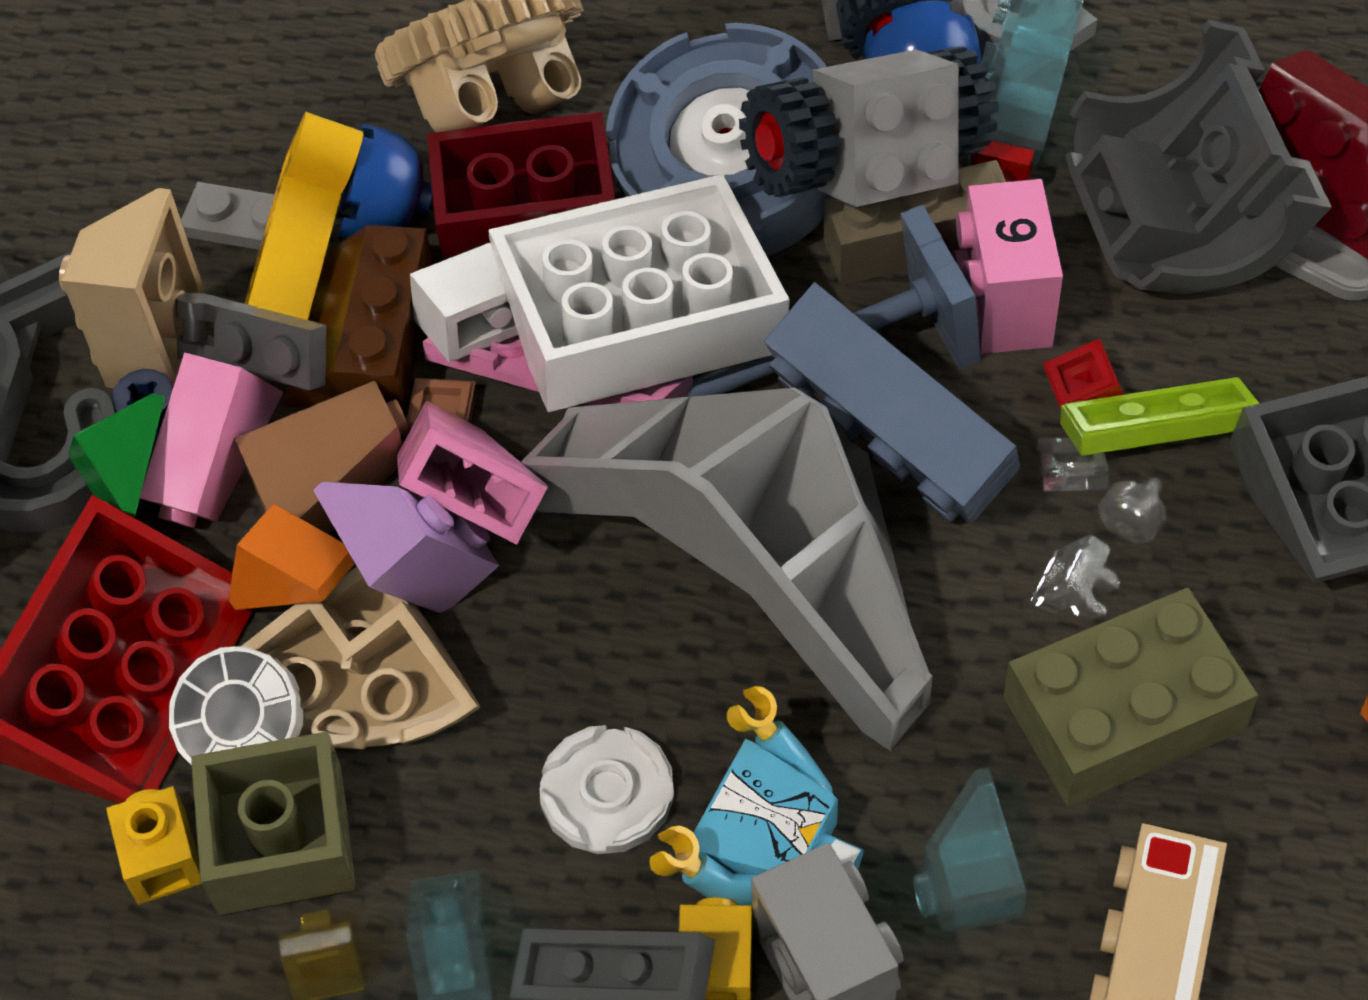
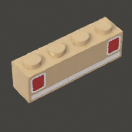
(1165, 917)

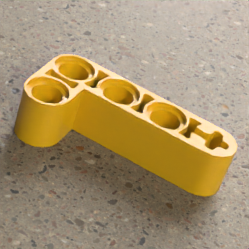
(303, 216)

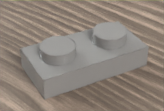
(227, 215)

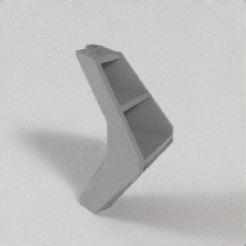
(773, 505)

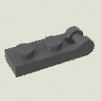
(253, 339)

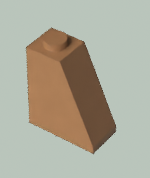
(335, 441)

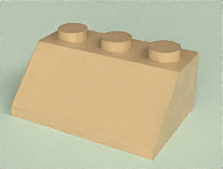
(127, 286)

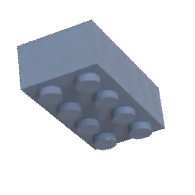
(893, 404)

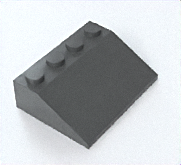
(1310, 474)

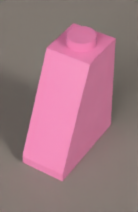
(196, 447)
(468, 473)

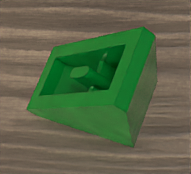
(117, 451)

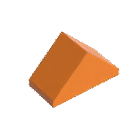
(286, 563)

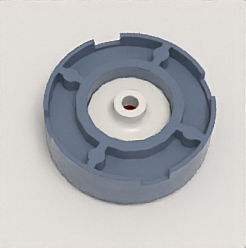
(682, 117)

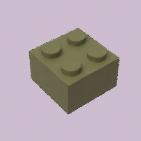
(272, 823)

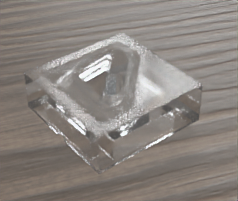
(1066, 470)

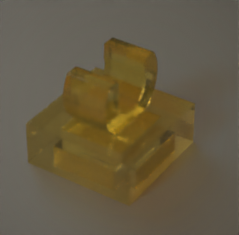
(321, 958)

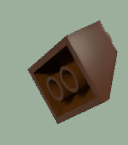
(368, 313)

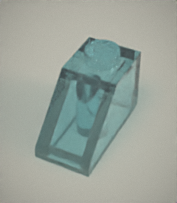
(971, 864)
(449, 938)

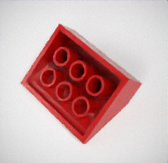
(103, 653)

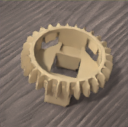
(460, 47)

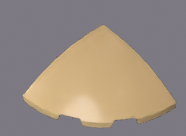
(367, 667)

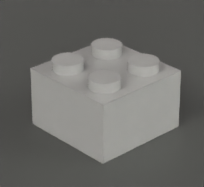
(820, 932)

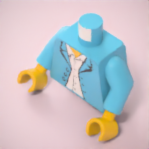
(762, 814)

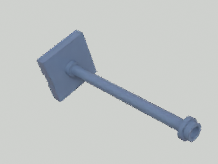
(935, 290)

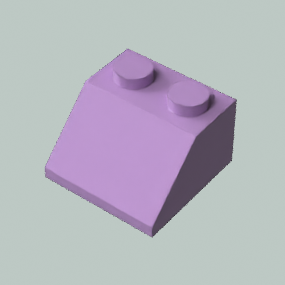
(408, 543)

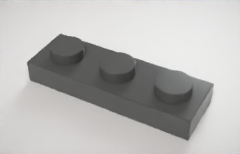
(611, 965)

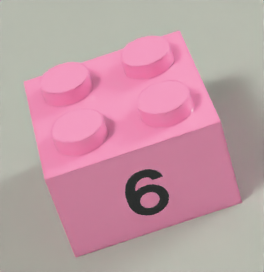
(1010, 264)

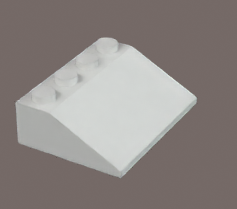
(638, 291)

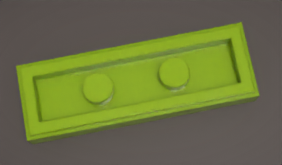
(1155, 416)

